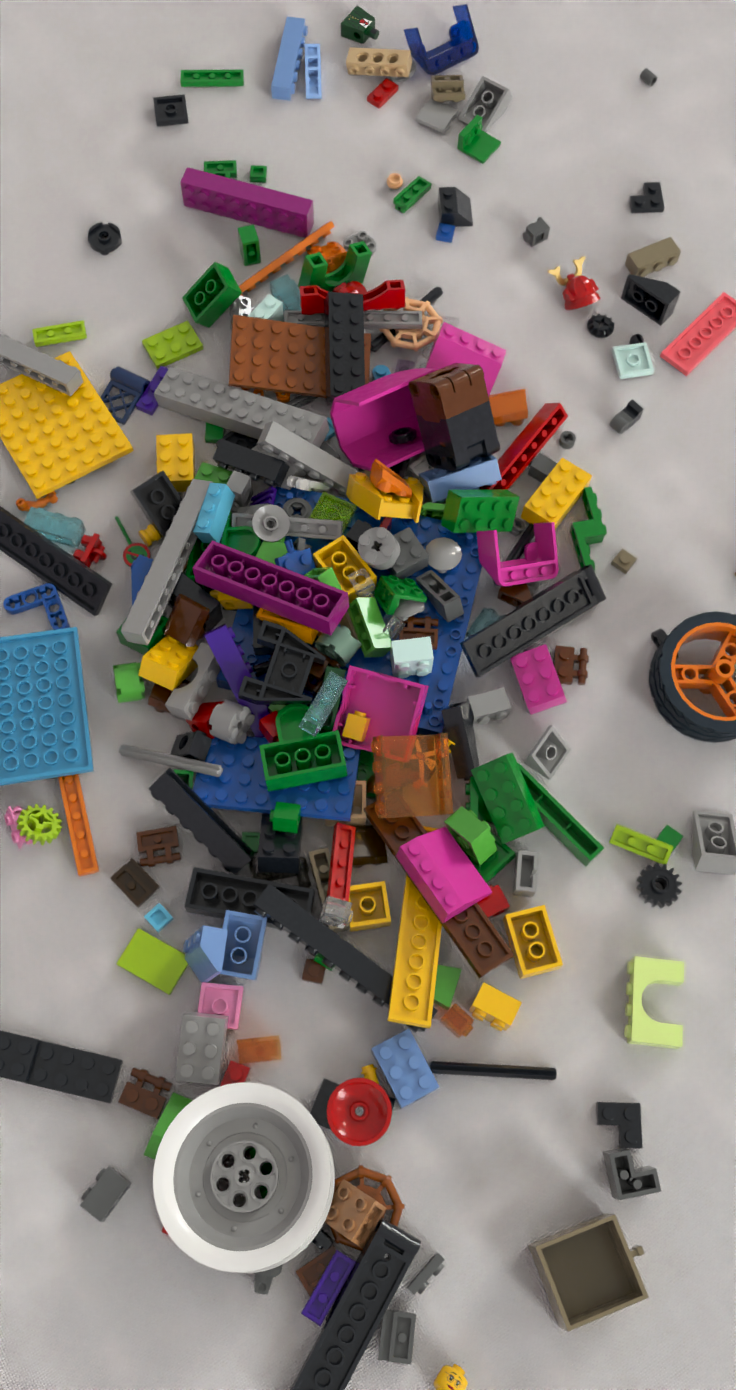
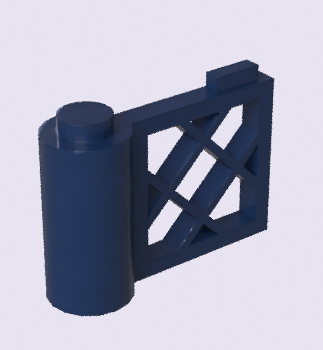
(130, 384)

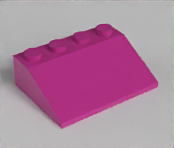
(458, 346)
(443, 873)

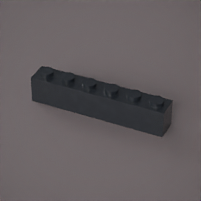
(201, 821)

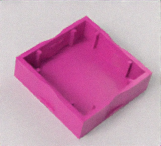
(389, 701)

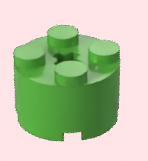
(128, 683)

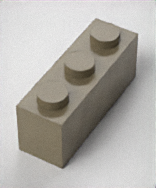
(653, 257)

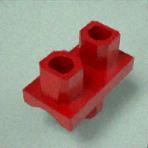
(93, 552)

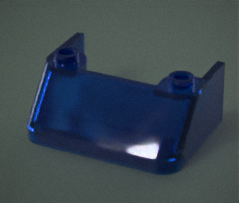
(460, 48)

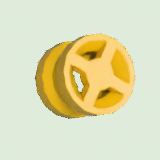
(149, 535)

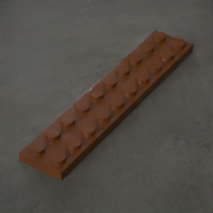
(469, 929)

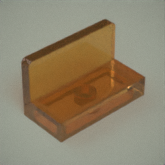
(259, 1049)

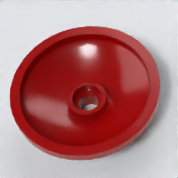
(348, 1125)

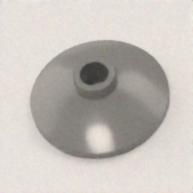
(272, 514)

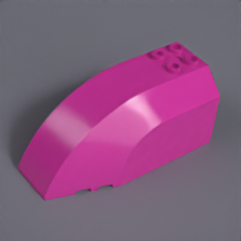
(371, 414)

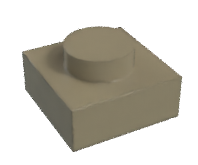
(624, 561)

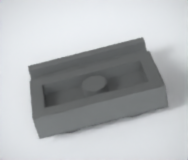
(397, 1337)

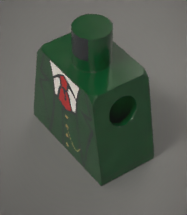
(359, 26)

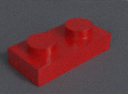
(382, 93)

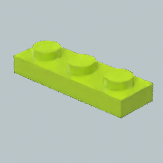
(59, 333)
(641, 844)

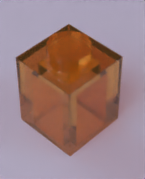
(457, 1021)

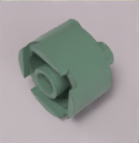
(339, 645)

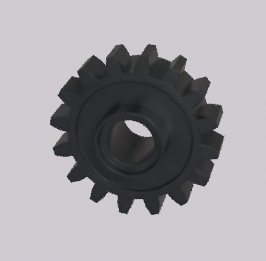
(665, 878)

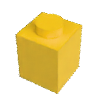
(356, 726)

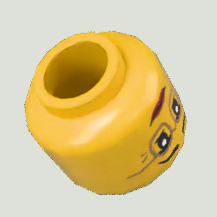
(450, 1378)

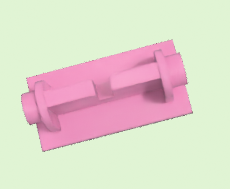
(11, 820)

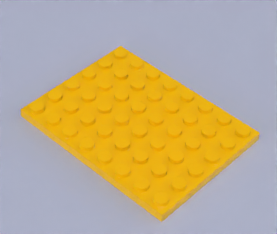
(57, 434)

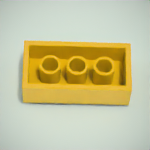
(556, 494)

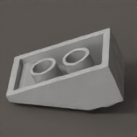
(487, 101)
(714, 842)

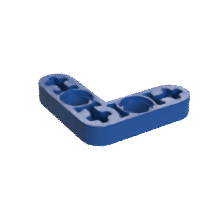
(46, 600)

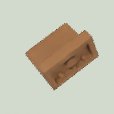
(354, 1213)

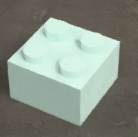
(411, 657)

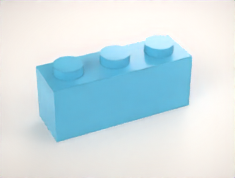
(214, 513)

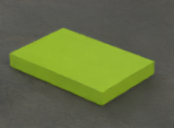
(153, 961)

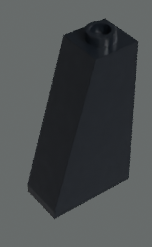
(460, 730)

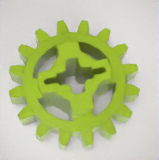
(39, 824)

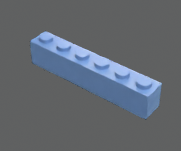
(288, 58)

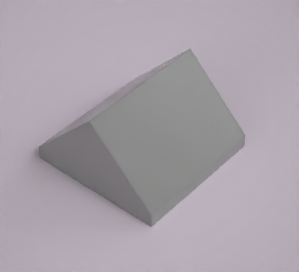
(548, 753)

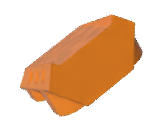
(509, 407)
(388, 480)

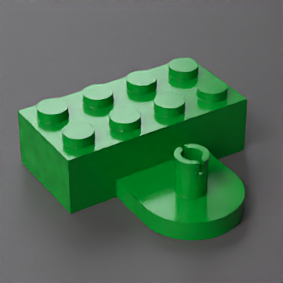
(238, 538)
(299, 755)

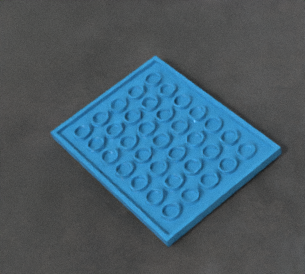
(42, 707)

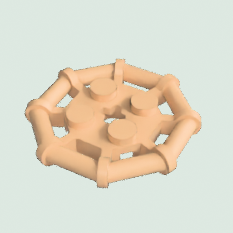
(415, 334)

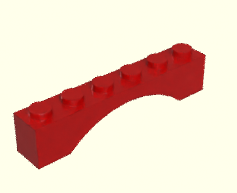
(387, 295)

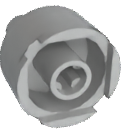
(369, 544)
(231, 721)

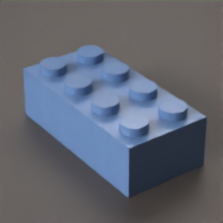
(478, 473)

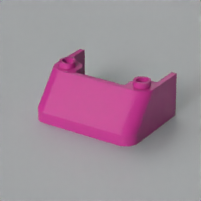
(539, 560)

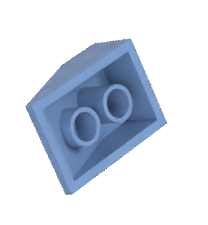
(243, 944)

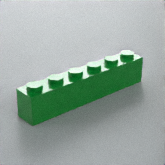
(562, 823)

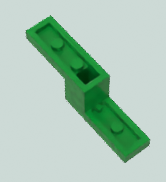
(588, 531)

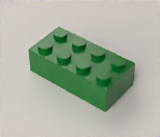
(479, 510)
(507, 798)

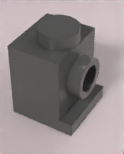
(536, 232)

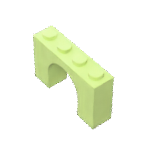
(640, 1027)

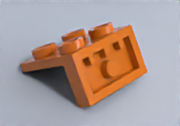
(332, 253)

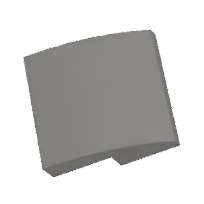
(436, 115)

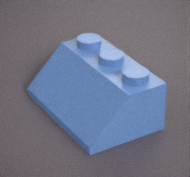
(206, 952)

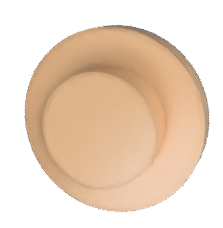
(394, 181)

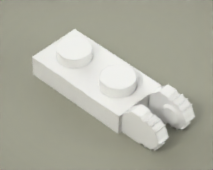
(306, 484)

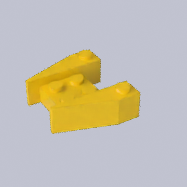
(384, 504)

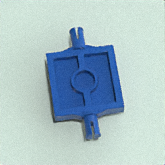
(296, 560)

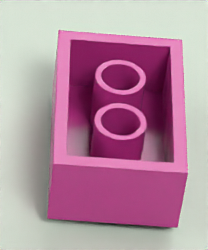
(538, 679)

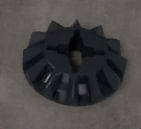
(604, 331)
(402, 435)

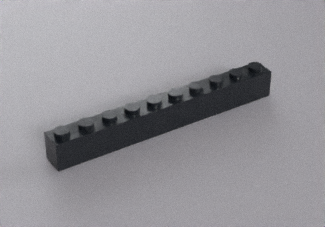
(328, 945)

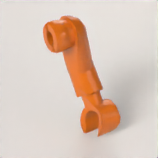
(42, 502)

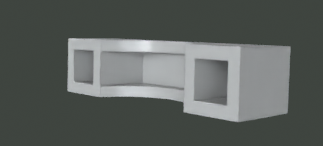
(186, 700)

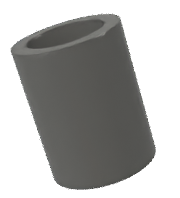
(648, 77)

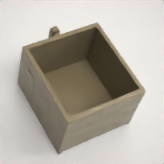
(588, 1271)

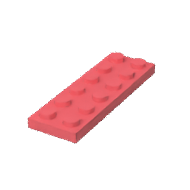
(702, 335)

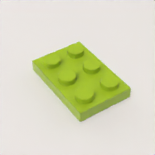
(172, 344)

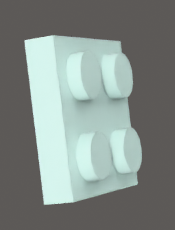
(632, 360)

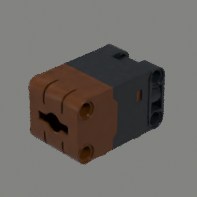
(454, 416)

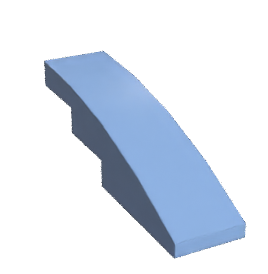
(313, 71)

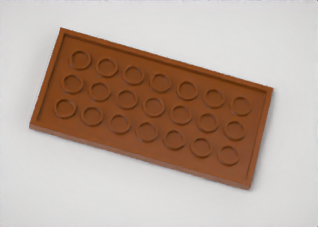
(281, 356)

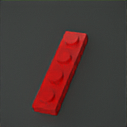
(341, 861)

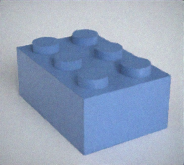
(404, 1068)

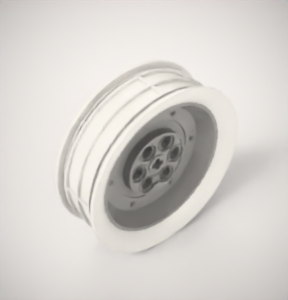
(191, 1166)

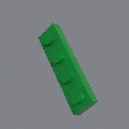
(212, 78)

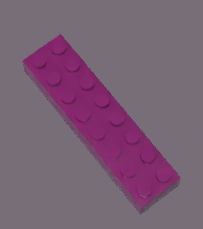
(247, 202)
(271, 587)

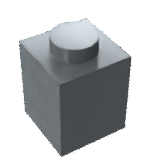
(541, 467)

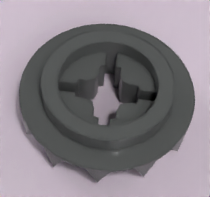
(297, 504)

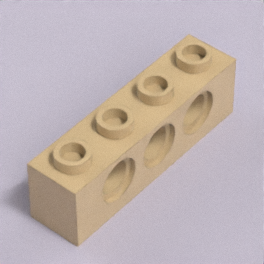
(379, 62)

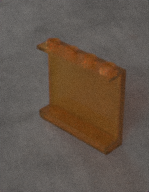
(412, 776)

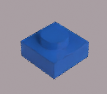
(445, 232)

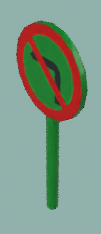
(132, 550)

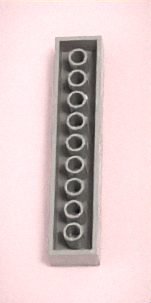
(234, 407)

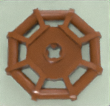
(386, 1182)

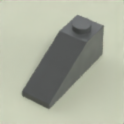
(441, 596)

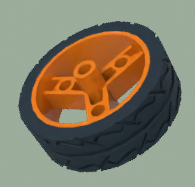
(668, 678)

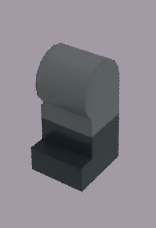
(627, 417)

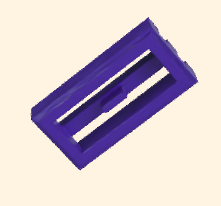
(264, 497)

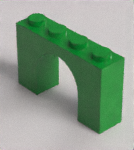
(352, 269)

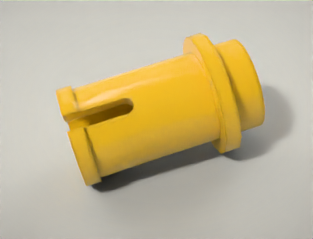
(370, 1073)

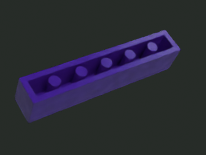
(234, 668)

